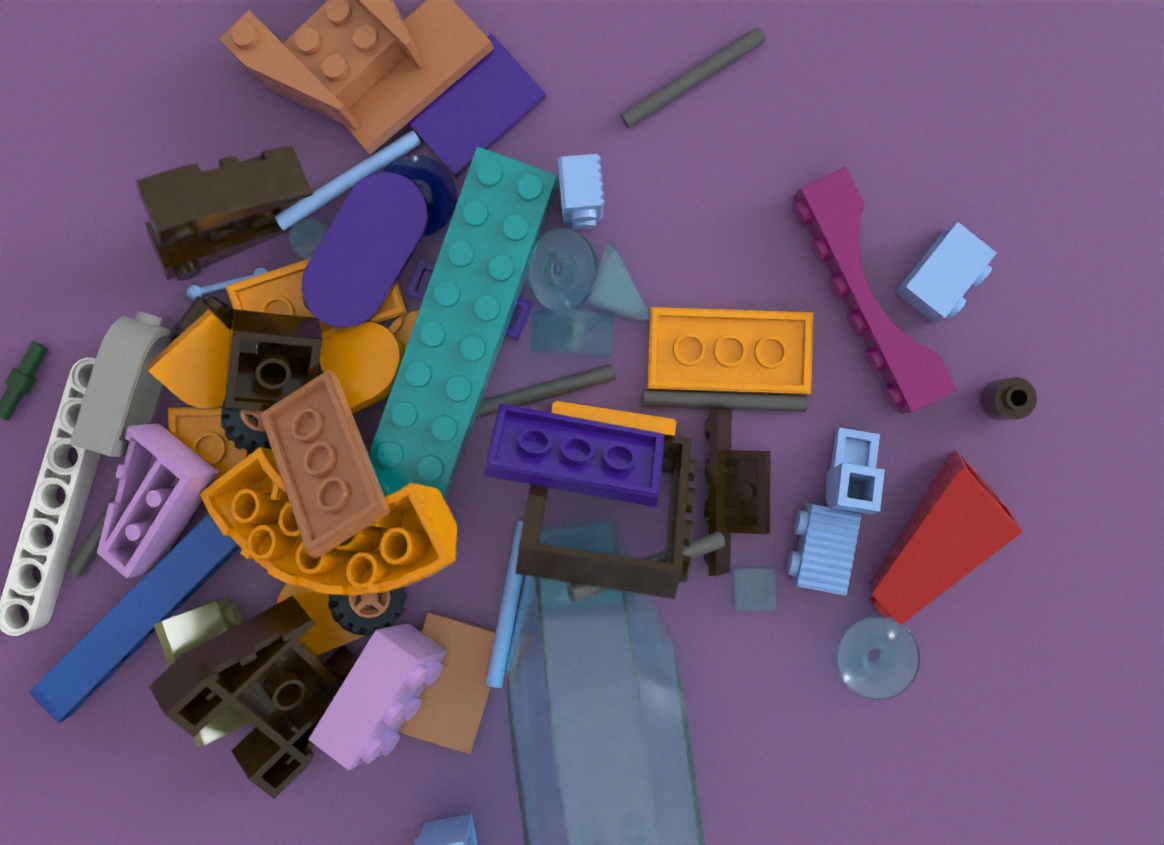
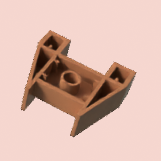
(329, 56)

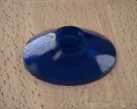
(434, 183)

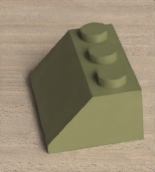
(191, 629)

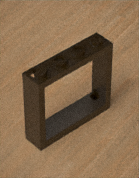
(612, 570)

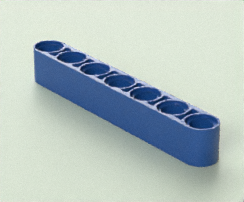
(133, 620)

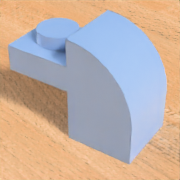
(853, 478)

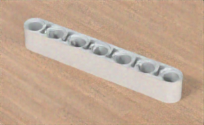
(47, 511)

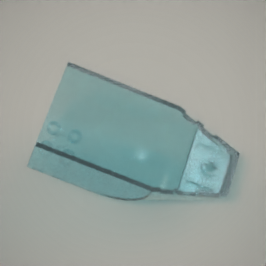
(598, 713)

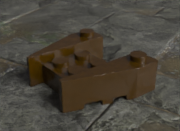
(219, 211)
(267, 679)

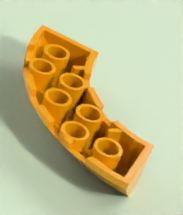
(387, 555)

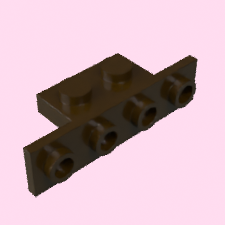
(736, 489)

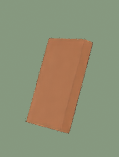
(458, 697)

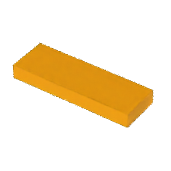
(622, 418)

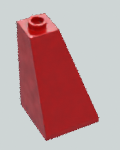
(943, 541)

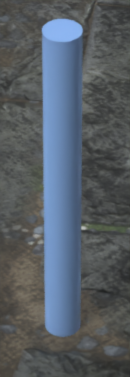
(347, 180)
(506, 617)

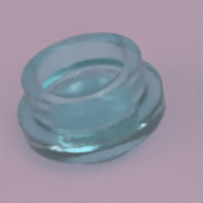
(306, 236)

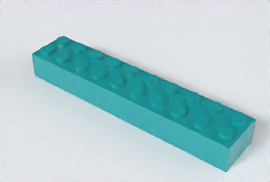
(461, 323)

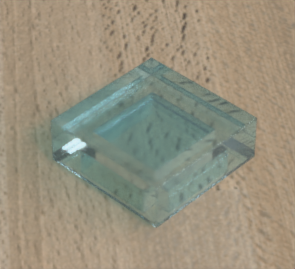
(754, 588)

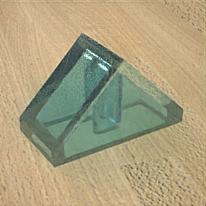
(615, 291)
(572, 332)

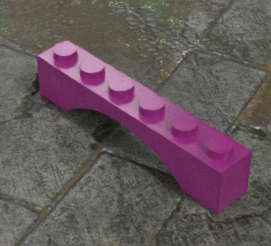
(833, 214)

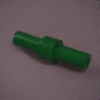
(21, 379)

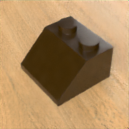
(270, 357)

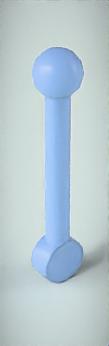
(195, 290)

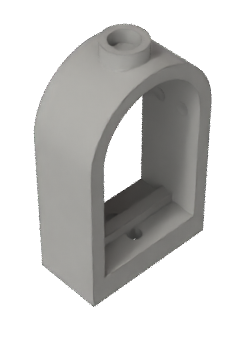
(120, 386)

